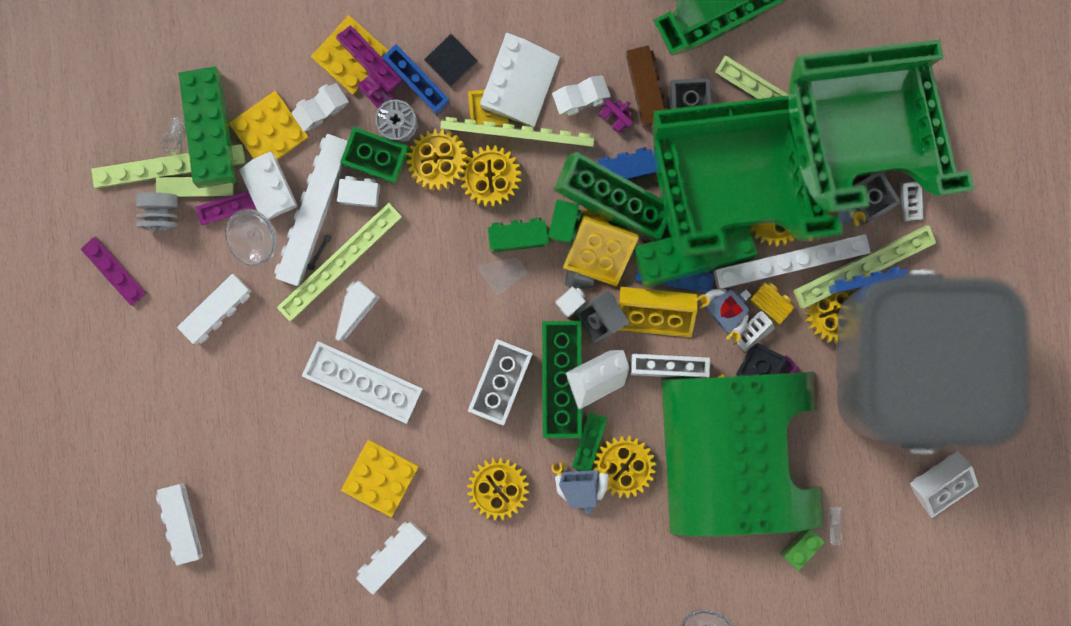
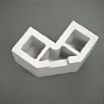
(582, 95)
(327, 102)

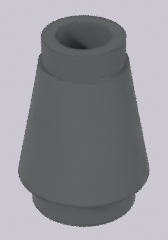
(578, 280)

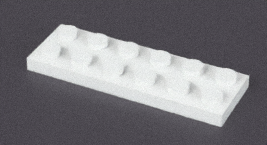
(362, 382)

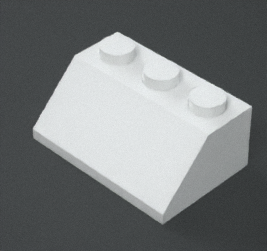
(268, 186)
(598, 377)
(944, 484)

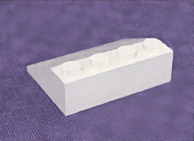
(519, 80)

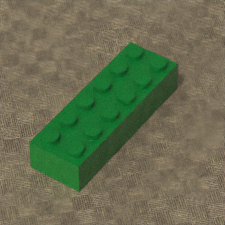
(207, 127)
(612, 197)
(662, 262)
(560, 355)

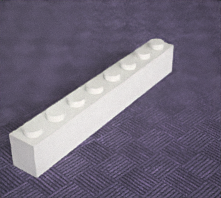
(312, 211)
(791, 261)

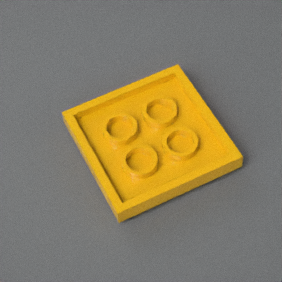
(340, 62)
(269, 128)
(600, 251)
(379, 478)

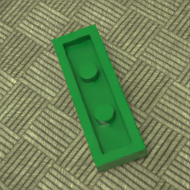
(589, 442)

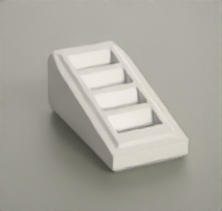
(905, 200)
(763, 330)

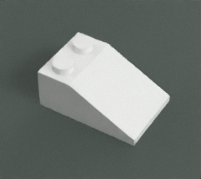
(356, 305)

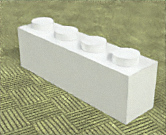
(214, 309)
(669, 366)
(179, 523)
(391, 557)

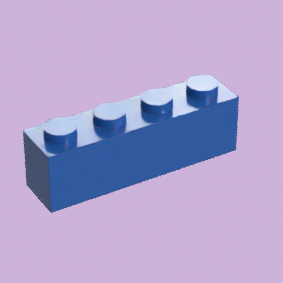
(416, 80)
(631, 165)

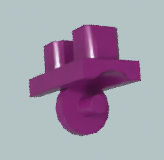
(374, 91)
(610, 109)

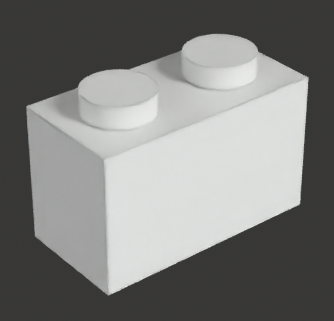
(358, 193)
(570, 301)

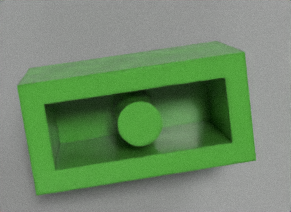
(802, 548)

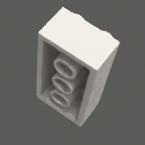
(500, 382)

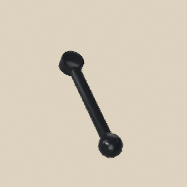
(311, 266)

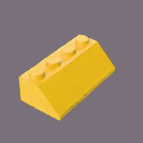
(658, 311)

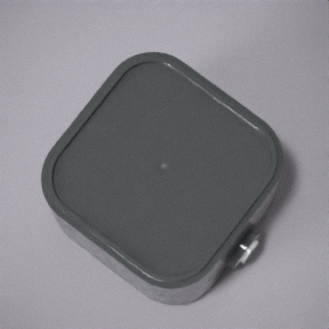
(933, 361)

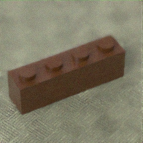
(645, 83)

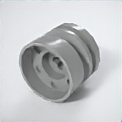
(405, 129)
(156, 211)

